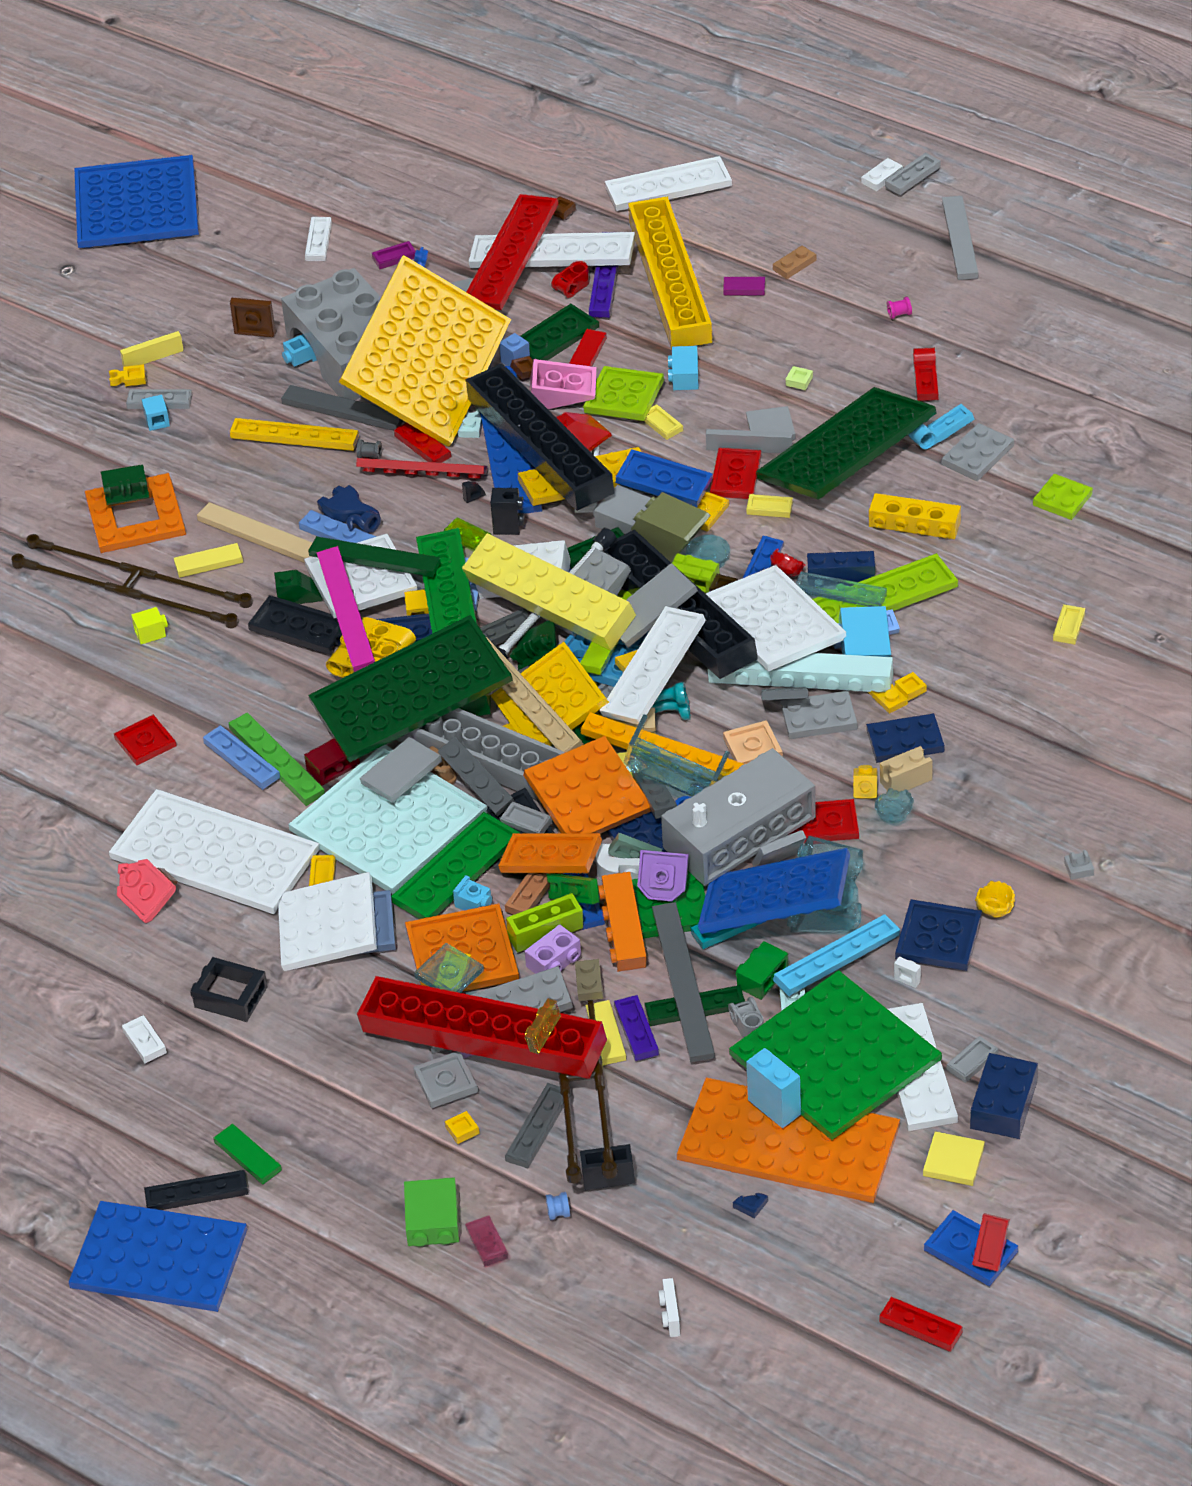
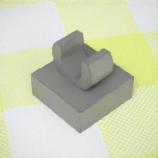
(1079, 865)

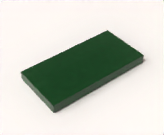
(558, 332)

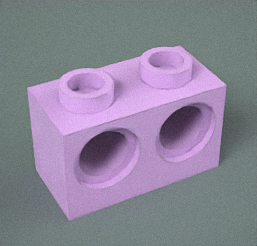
(553, 950)

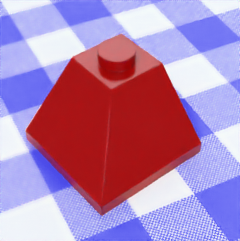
(585, 429)

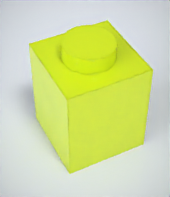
(149, 625)

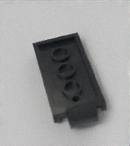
(297, 624)

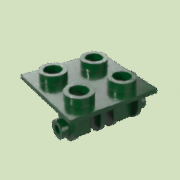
(124, 484)
(534, 644)

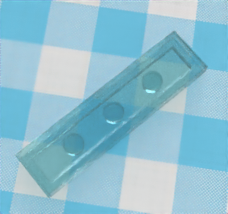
(841, 590)

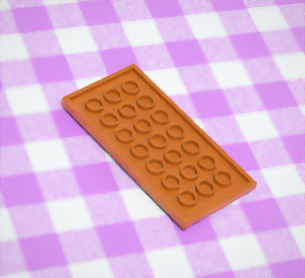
(741, 1139)

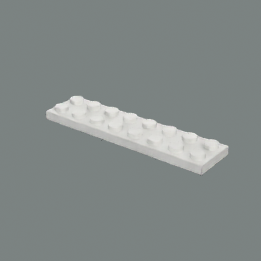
(566, 248)

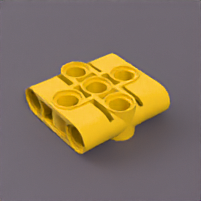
(383, 640)

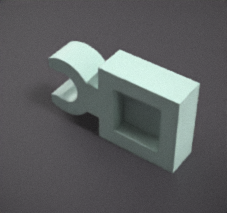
(471, 425)

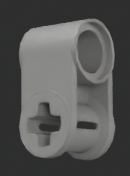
(745, 1016)

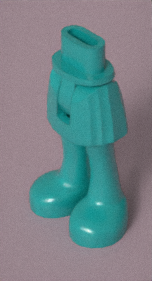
(674, 699)

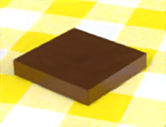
(252, 317)

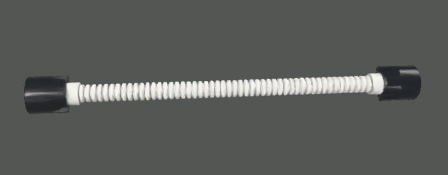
(602, 542)

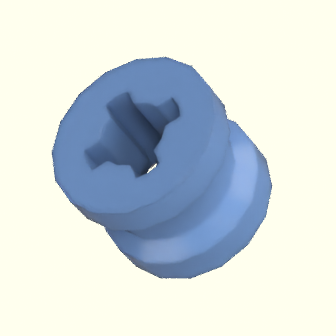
(557, 1206)

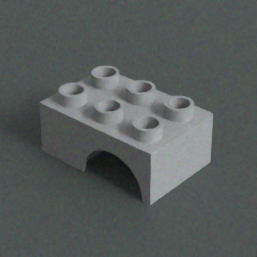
(332, 320)

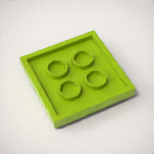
(624, 393)

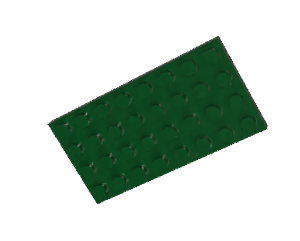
(846, 443)
(410, 688)

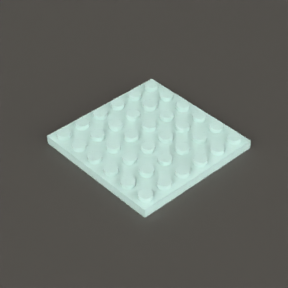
(382, 835)

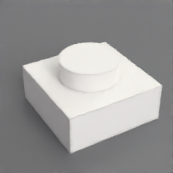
(907, 972)

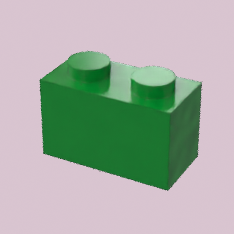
(759, 969)

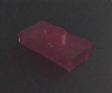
(486, 1241)

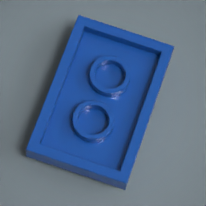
(956, 1245)

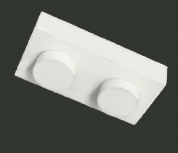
(876, 177)
(144, 1039)
(668, 1299)

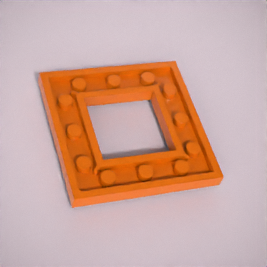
(166, 527)

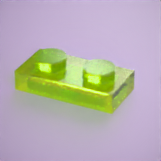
(470, 534)

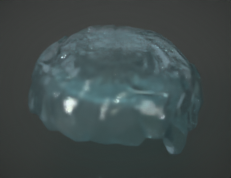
(894, 805)

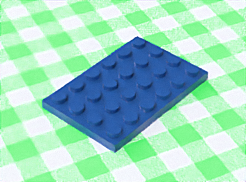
(775, 891)
(158, 1256)

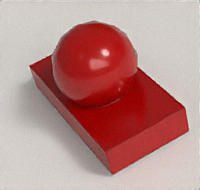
(991, 1242)

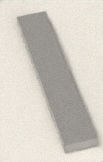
(960, 237)

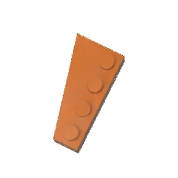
(622, 921)

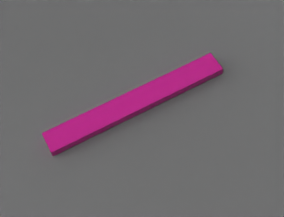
(345, 608)

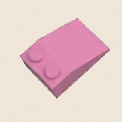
(562, 383)

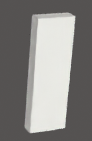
(318, 239)

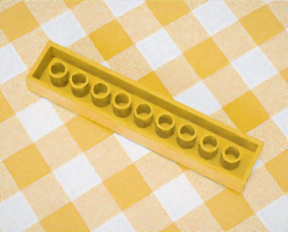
(670, 273)

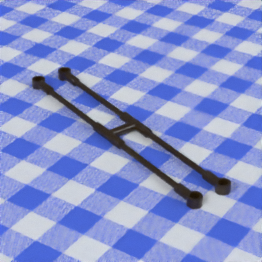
(229, 619)
(609, 1167)

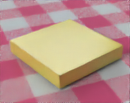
(953, 1158)

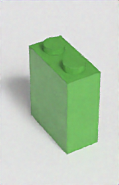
(431, 1212)

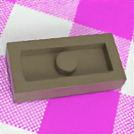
(588, 980)

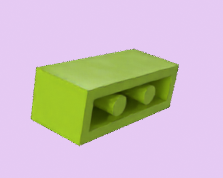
(533, 924)

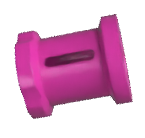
(899, 307)

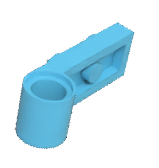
(942, 428)

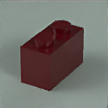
(328, 762)

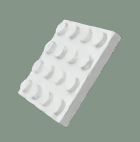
(368, 584)
(327, 921)

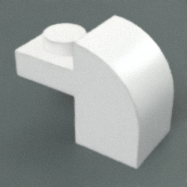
(610, 864)

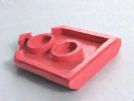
(144, 888)

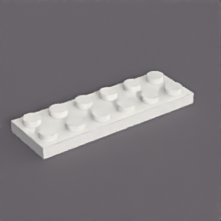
(670, 182)
(653, 665)
(926, 1099)

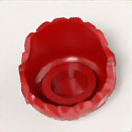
(787, 564)

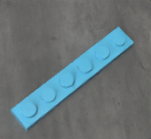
(836, 955)

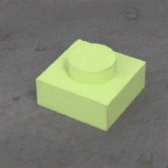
(799, 378)

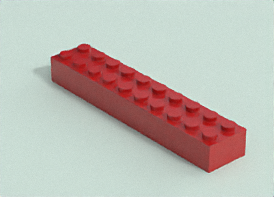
(478, 1026)

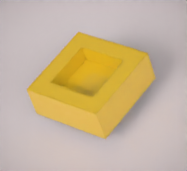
(911, 686)
(462, 1127)

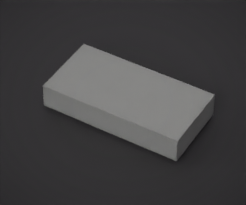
(526, 819)
(971, 1059)

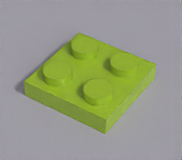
(1062, 496)

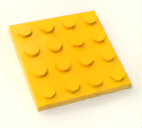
(563, 686)

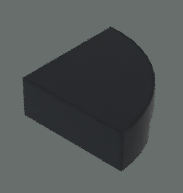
(472, 491)

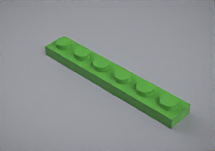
(290, 771)

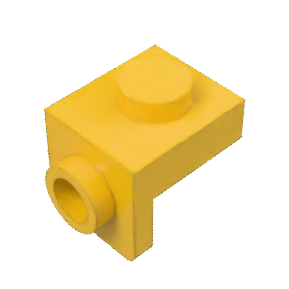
(865, 782)

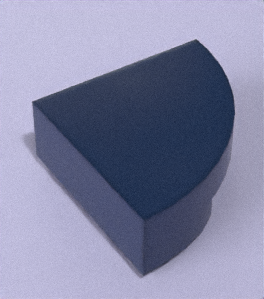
(751, 1204)

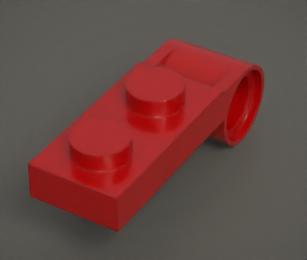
(925, 374)

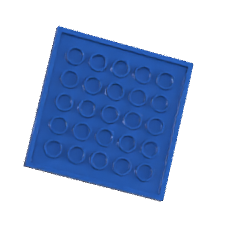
(135, 201)

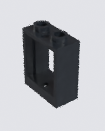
(223, 1005)

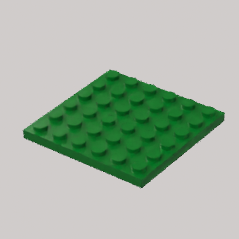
(843, 1049)

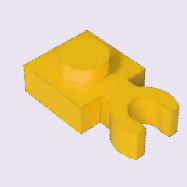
(130, 375)

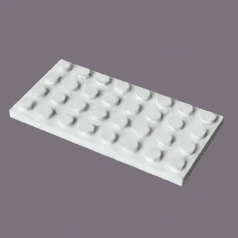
(216, 850)

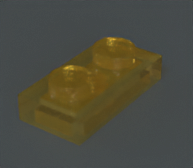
(543, 1025)

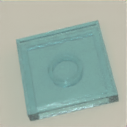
(449, 970)

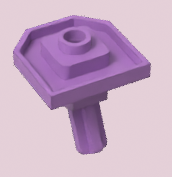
(662, 874)

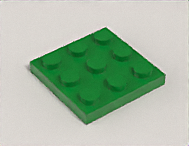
(688, 905)

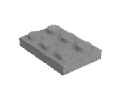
(977, 452)
(818, 715)

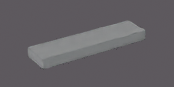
(754, 440)

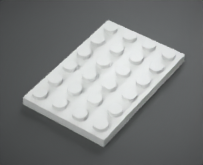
(778, 617)

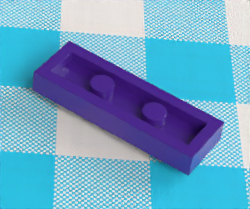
(636, 1028)

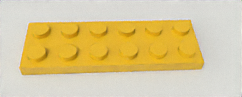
(541, 491)

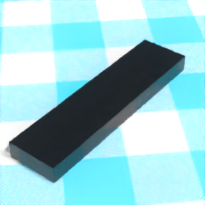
(196, 1190)

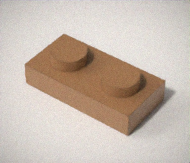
(794, 262)

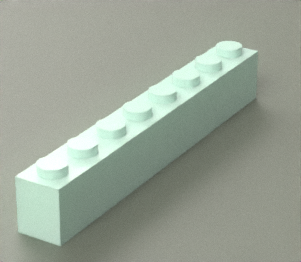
(819, 672)

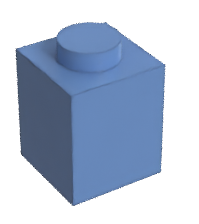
(513, 348)

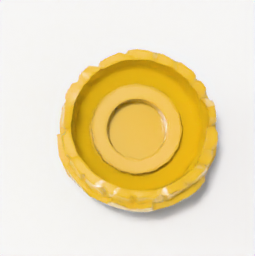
(995, 899)

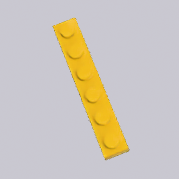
(294, 434)

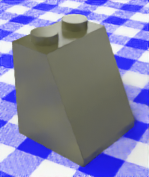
(669, 524)

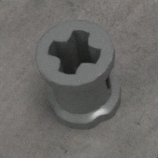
(369, 449)

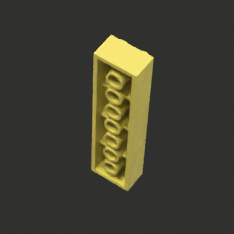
(549, 591)

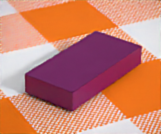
(391, 255)
(744, 286)

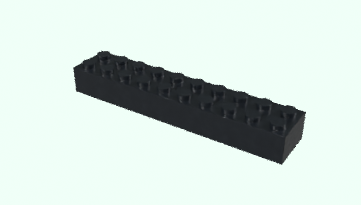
(540, 437)
(721, 641)

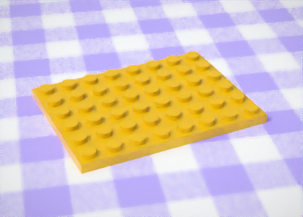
(422, 349)

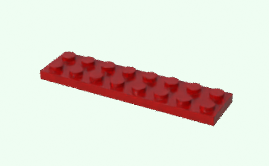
(512, 249)

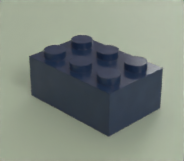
(1004, 1096)

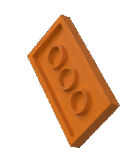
(550, 853)

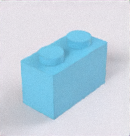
(684, 368)

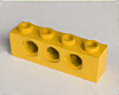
(914, 516)

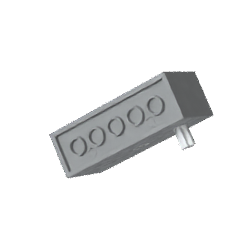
(739, 815)

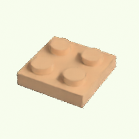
(751, 741)

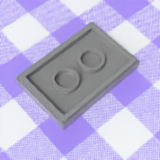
(400, 769)

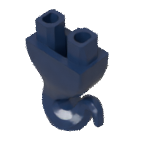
(348, 508)

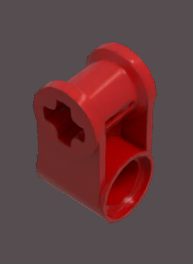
(572, 279)

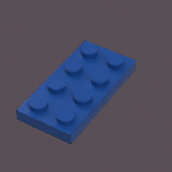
(662, 475)

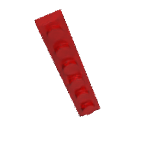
(412, 467)

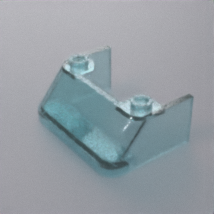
(668, 767)

